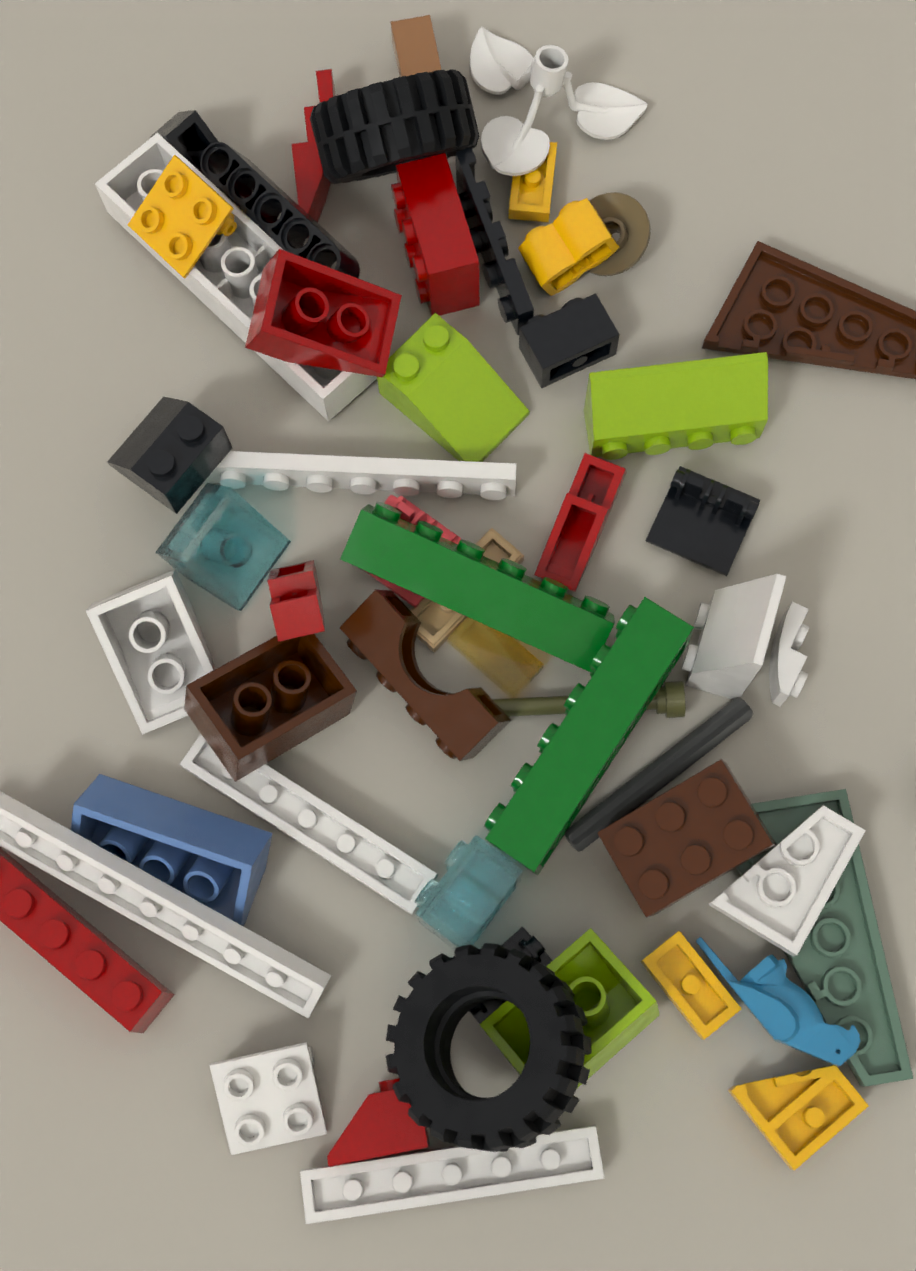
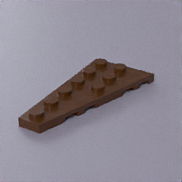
(813, 318)

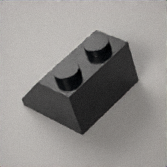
(172, 452)

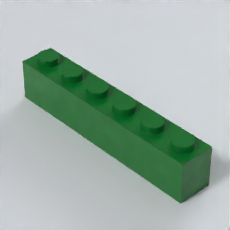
(478, 586)

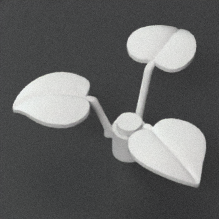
(515, 146)

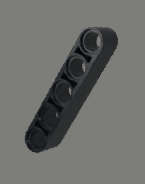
(239, 177)

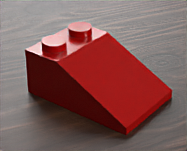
(322, 317)

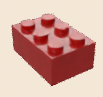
(436, 235)

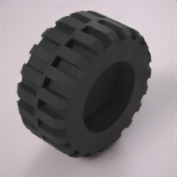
(393, 124)
(425, 1038)

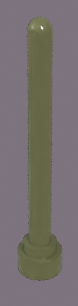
(668, 701)

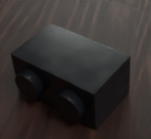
(568, 340)

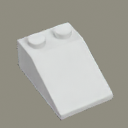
(733, 636)
(152, 647)

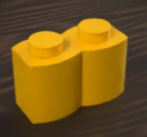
(568, 246)

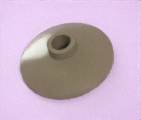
(628, 218)

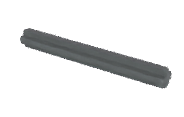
(659, 773)

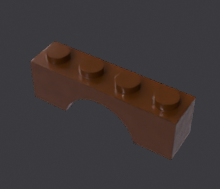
(386, 636)

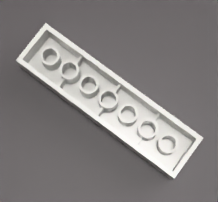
(226, 273)

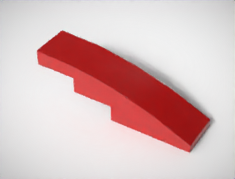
(309, 176)

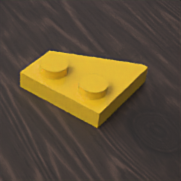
(800, 1110)

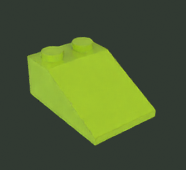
(451, 392)

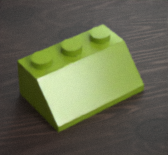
(605, 989)

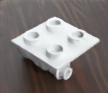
(268, 1098)

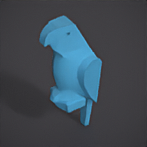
(788, 1010)

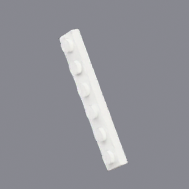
(316, 827)
(448, 1176)

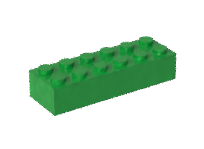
(590, 735)

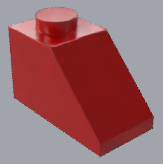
(379, 1129)

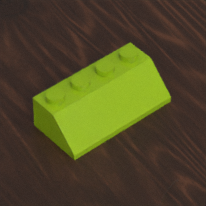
(676, 405)

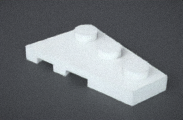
(793, 881)

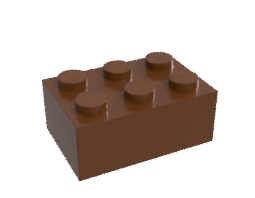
(268, 701)
(686, 838)

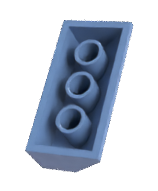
(176, 843)

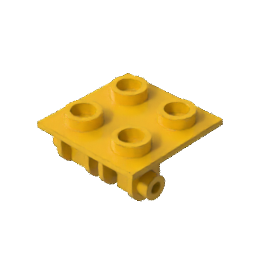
(182, 216)

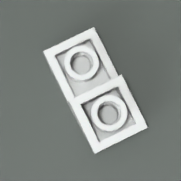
(786, 663)

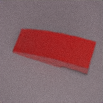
(580, 521)
(296, 601)

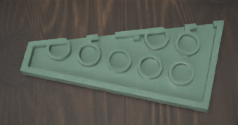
(844, 954)

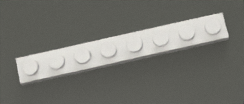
(366, 474)
(160, 907)

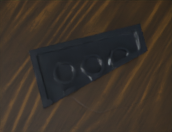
(491, 243)

